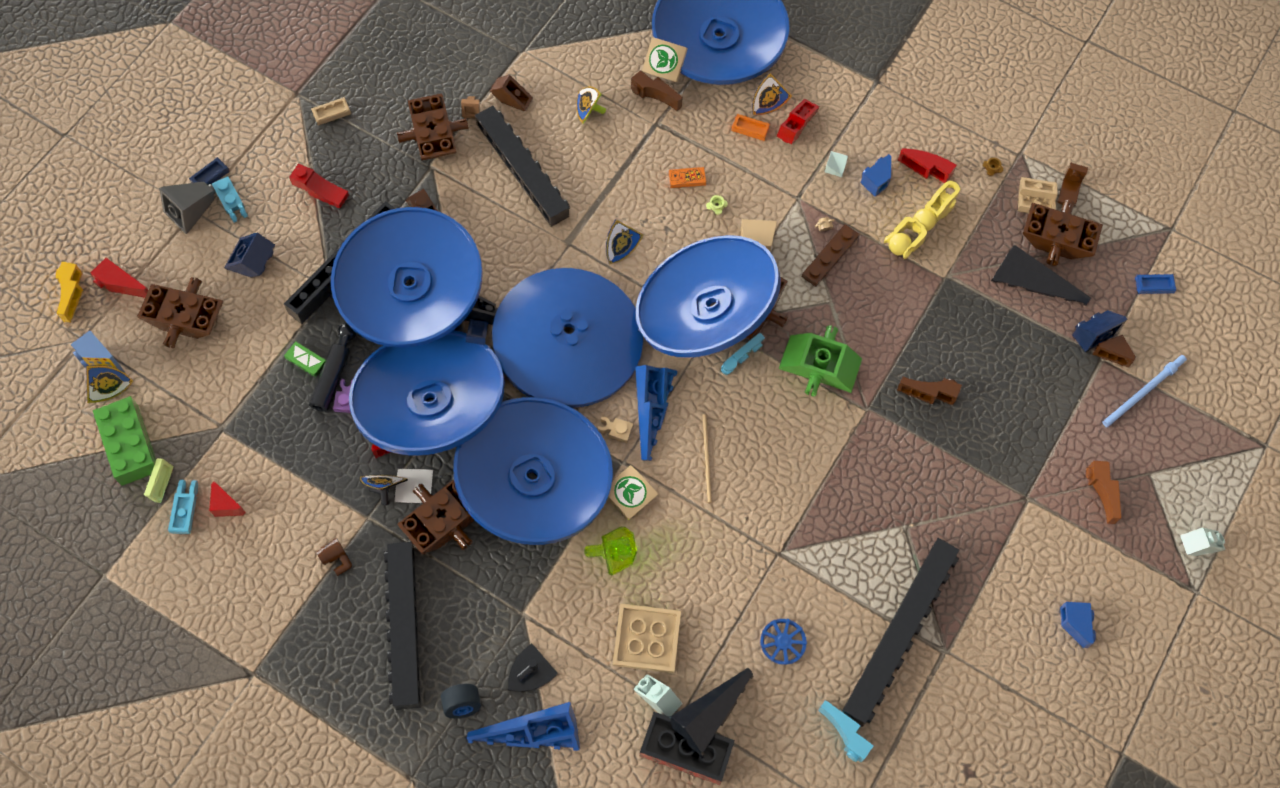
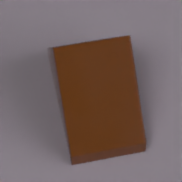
(1116, 351)

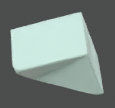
(836, 164)

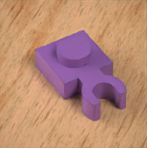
(341, 401)

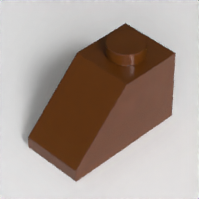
(511, 93)

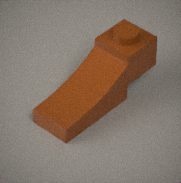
(1099, 477)

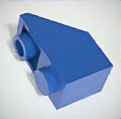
(878, 176)
(1077, 621)

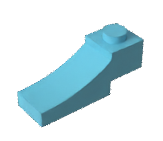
(856, 746)

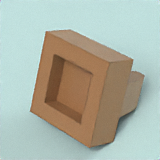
(470, 107)

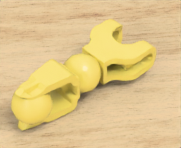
(923, 221)

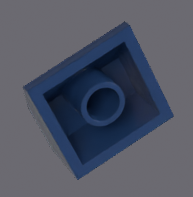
(250, 255)
(1098, 329)

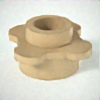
(825, 224)

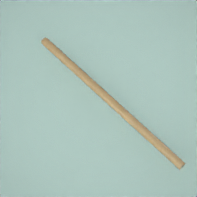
(707, 459)

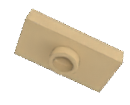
(331, 111)

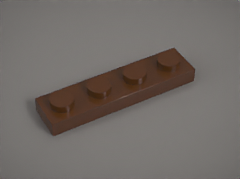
(830, 255)

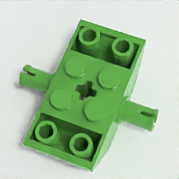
(821, 361)

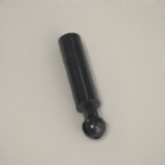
(332, 370)

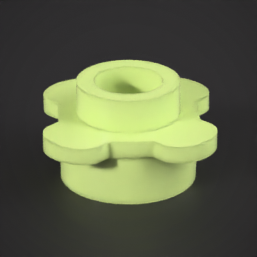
(717, 200)

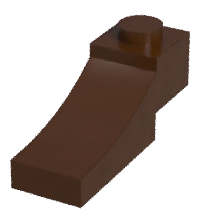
(656, 89)
(944, 390)

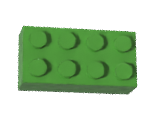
(125, 440)

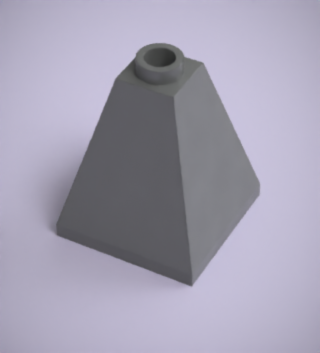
(186, 203)

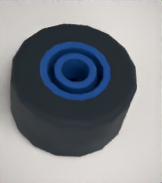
(460, 701)

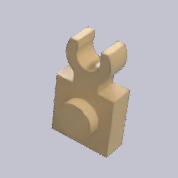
(619, 429)

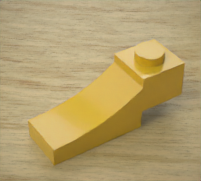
(68, 276)

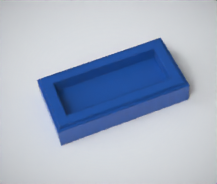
(1155, 284)

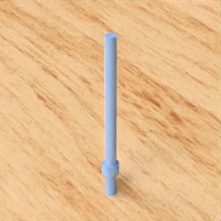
(1169, 369)

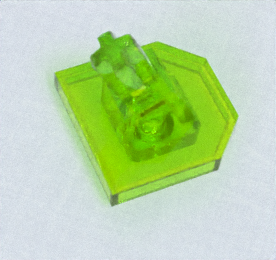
(617, 548)

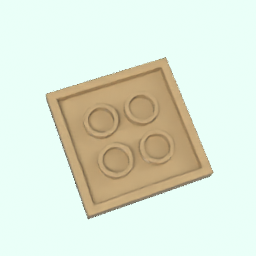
(647, 638)

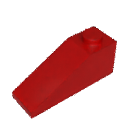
(117, 280)

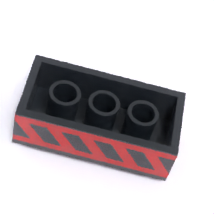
(671, 749)

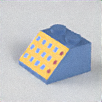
(92, 352)

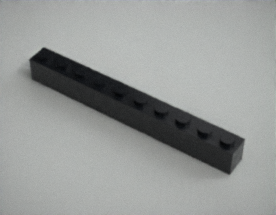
(900, 632)

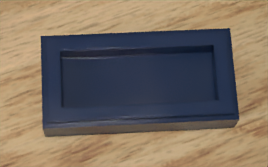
(211, 172)
(477, 331)

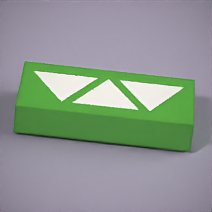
(305, 359)

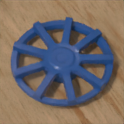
(783, 641)

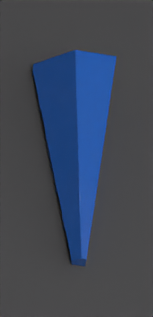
(652, 394)
(546, 727)

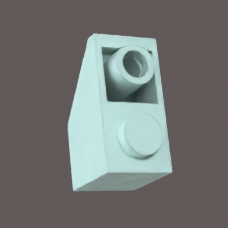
(1203, 542)
(658, 695)

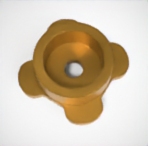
(994, 162)

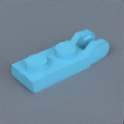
(229, 198)
(742, 354)
(183, 508)

